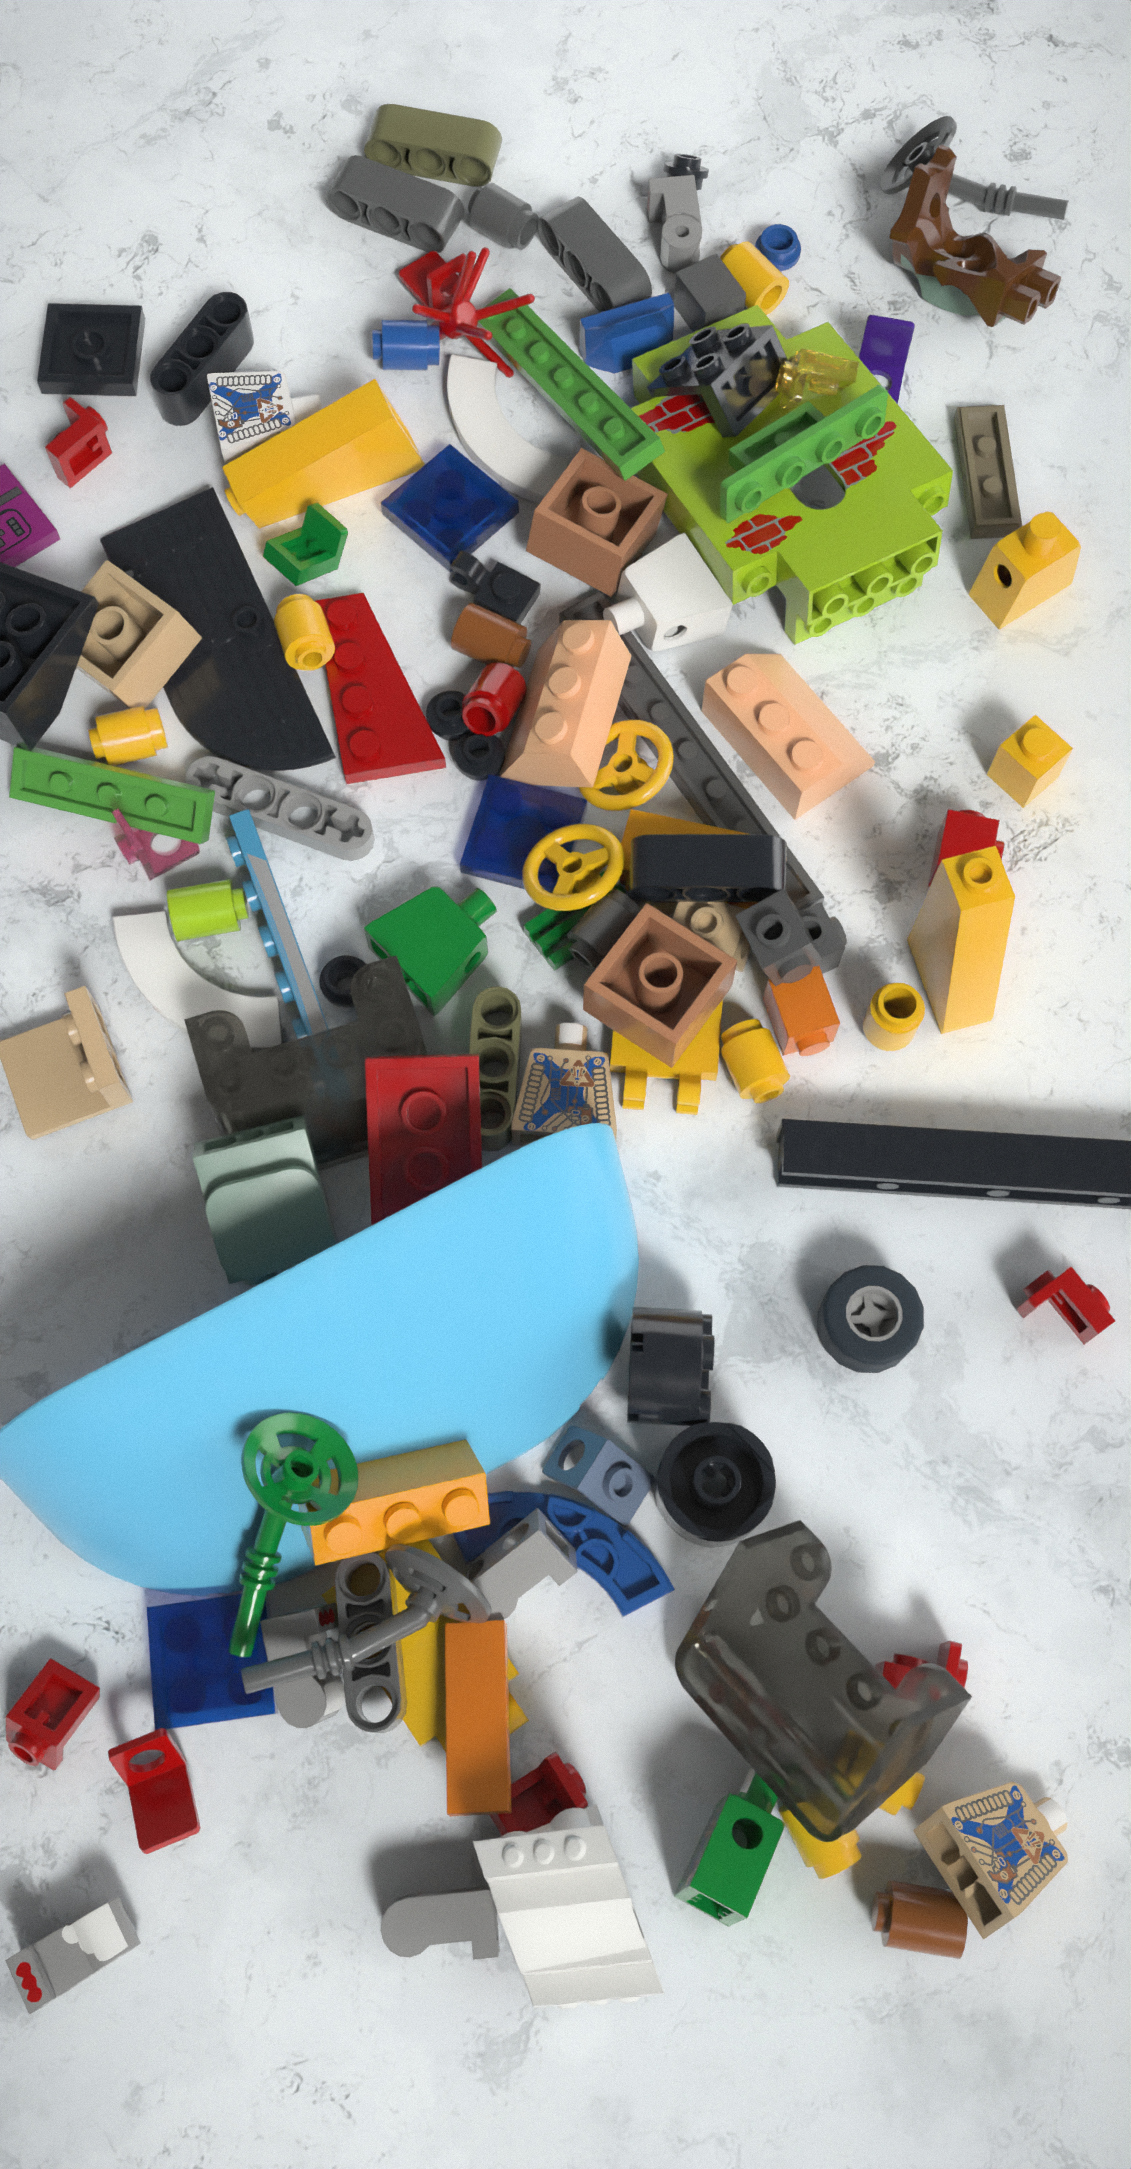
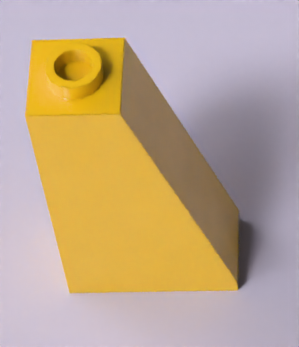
(324, 458)
(963, 938)

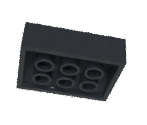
(39, 651)

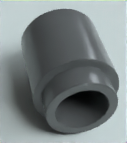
(502, 216)
(601, 928)

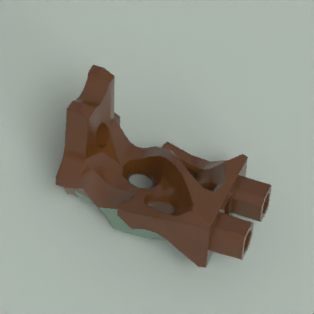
(964, 271)

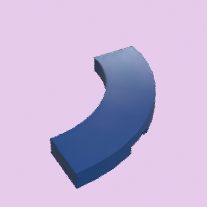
(601, 1545)

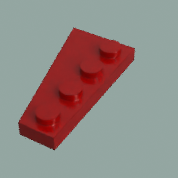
(372, 703)

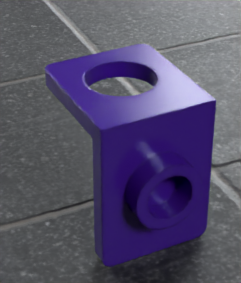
(886, 349)

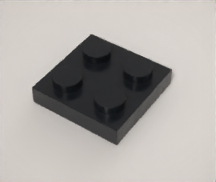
(91, 349)

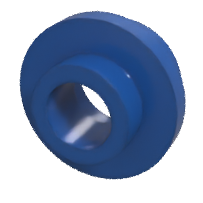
(779, 246)

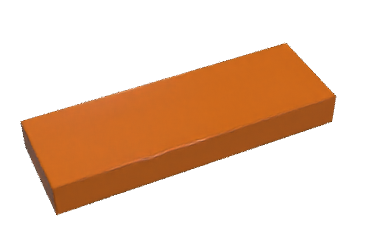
(477, 1719)

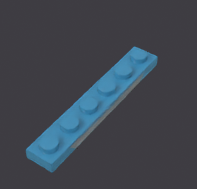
(278, 933)

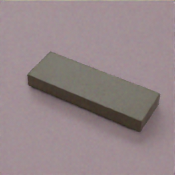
(987, 471)

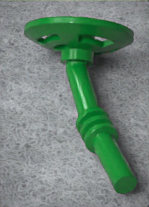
(286, 1487)

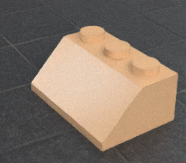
(568, 706)
(783, 731)

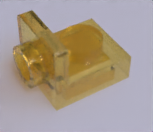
(822, 371)

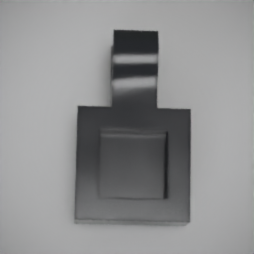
(499, 591)

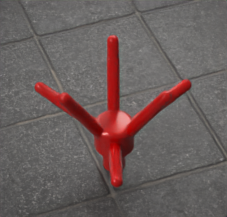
(461, 316)

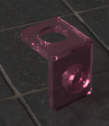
(138, 847)

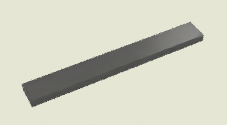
(697, 764)

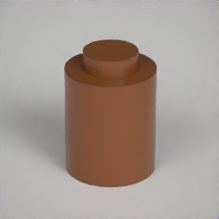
(490, 637)
(920, 1919)

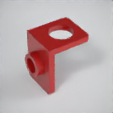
(433, 279)
(158, 1791)

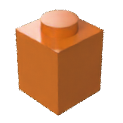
(802, 1014)

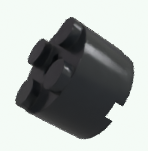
(670, 1367)
(715, 1450)

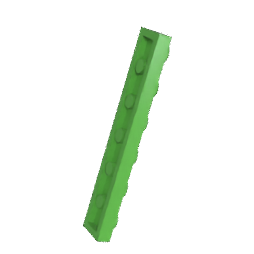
(573, 389)

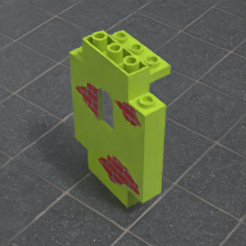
(822, 560)

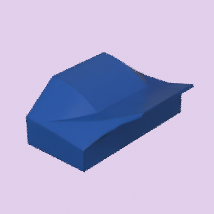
(623, 333)

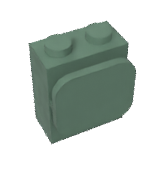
(264, 1199)

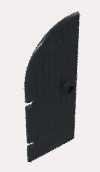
(235, 683)

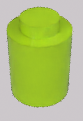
(206, 909)

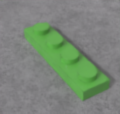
(99, 789)

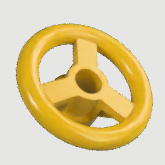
(627, 771)
(579, 874)

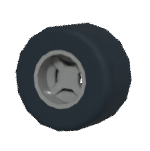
(878, 1301)

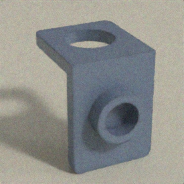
(602, 1475)

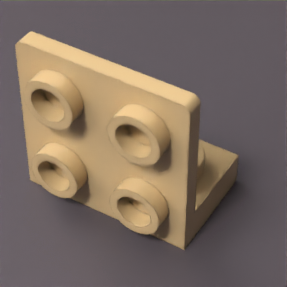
(64, 1069)

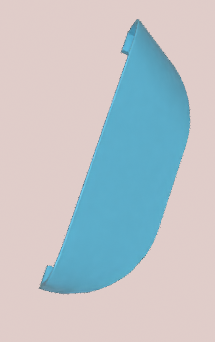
(427, 1330)

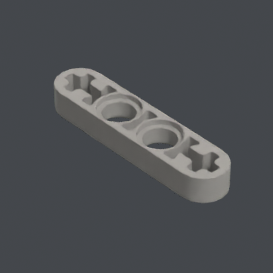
(283, 801)

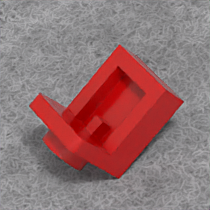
(1078, 1304)
(542, 1796)

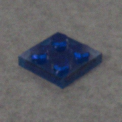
(449, 506)
(510, 824)
(191, 1666)

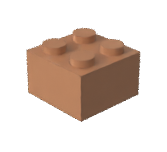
(595, 522)
(659, 985)

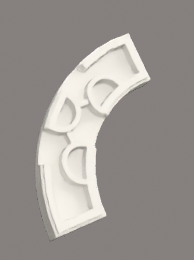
(490, 437)
(178, 990)

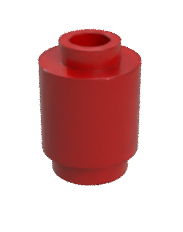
(493, 699)

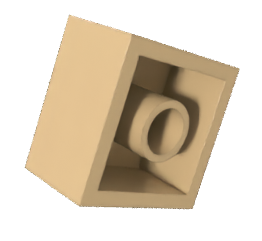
(133, 638)

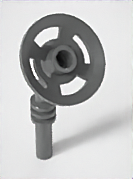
(922, 149)
(433, 1592)

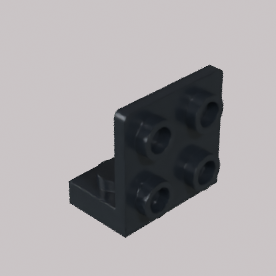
(730, 369)

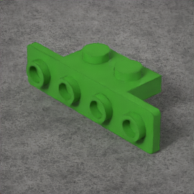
(795, 447)

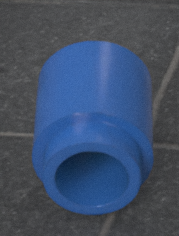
(406, 345)

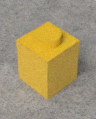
(1029, 761)

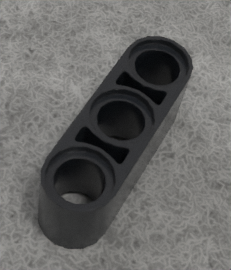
(211, 343)
(706, 867)

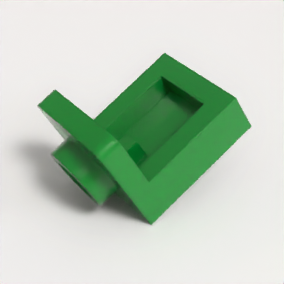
(309, 549)

